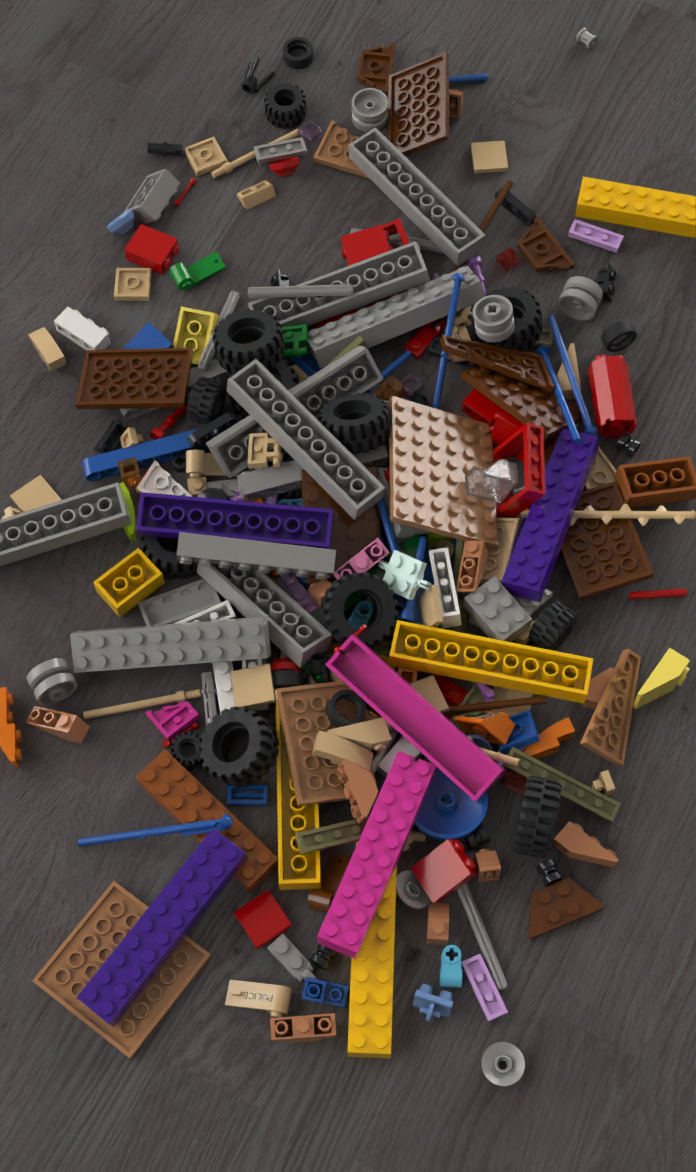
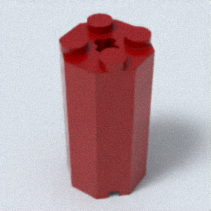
(612, 396)

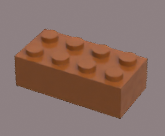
(656, 482)

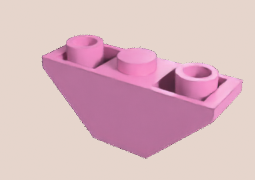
(363, 560)

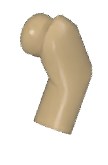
(300, 373)
(414, 836)

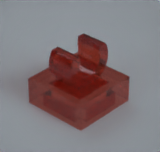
(508, 258)

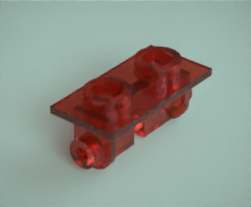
(514, 781)

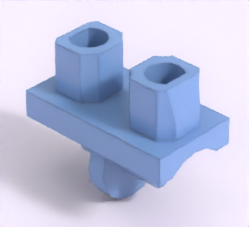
(432, 1004)

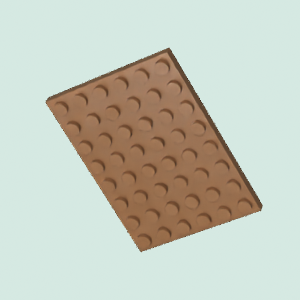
(428, 472)

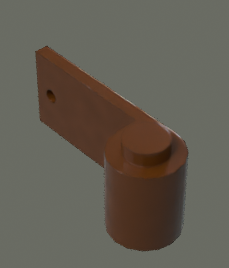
(322, 898)

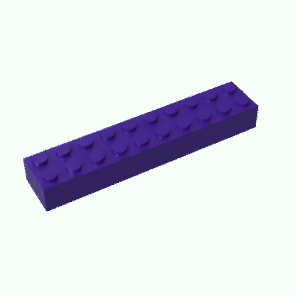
(550, 517)
(284, 524)
(162, 927)

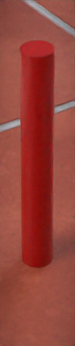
(657, 594)

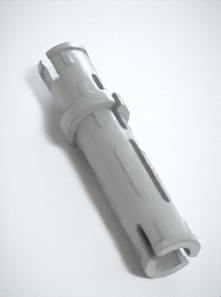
(209, 696)

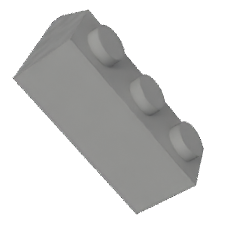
(153, 196)

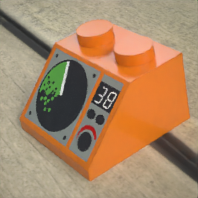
(491, 725)

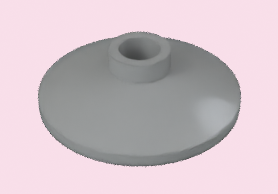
(411, 891)
(505, 1053)

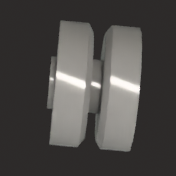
(369, 109)
(580, 298)
(493, 318)
(51, 681)

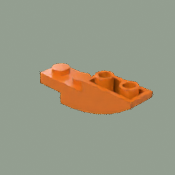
(9, 733)

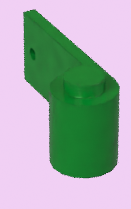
(189, 276)

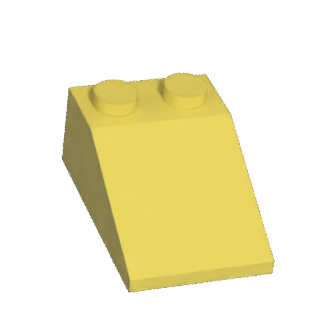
(194, 330)
(664, 678)

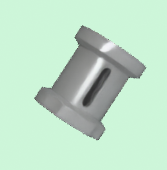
(587, 38)

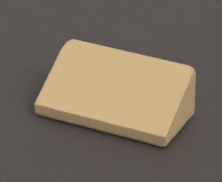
(256, 194)

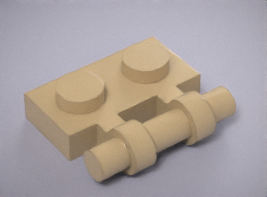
(258, 451)

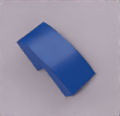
(325, 992)

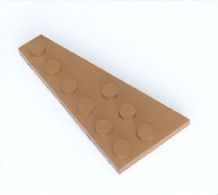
(335, 150)
(612, 717)

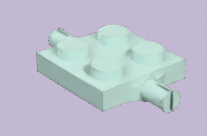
(404, 574)

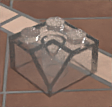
(492, 482)

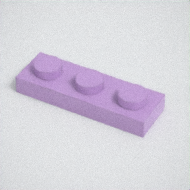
(595, 236)
(484, 987)

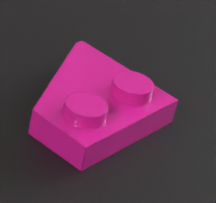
(173, 719)

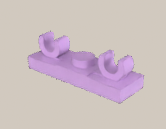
(298, 592)

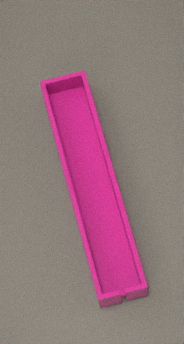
(415, 718)
(376, 855)

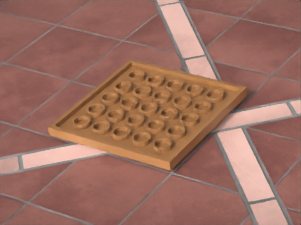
(91, 946)

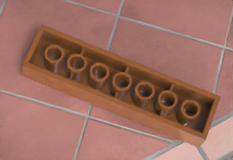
(191, 802)

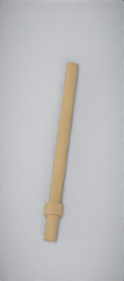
(229, 166)
(180, 696)

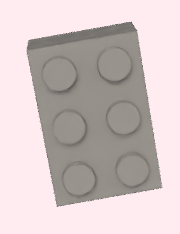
(497, 611)

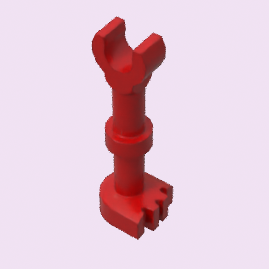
(169, 422)

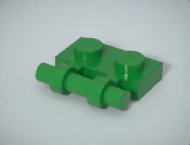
(295, 336)

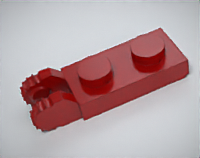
(421, 340)

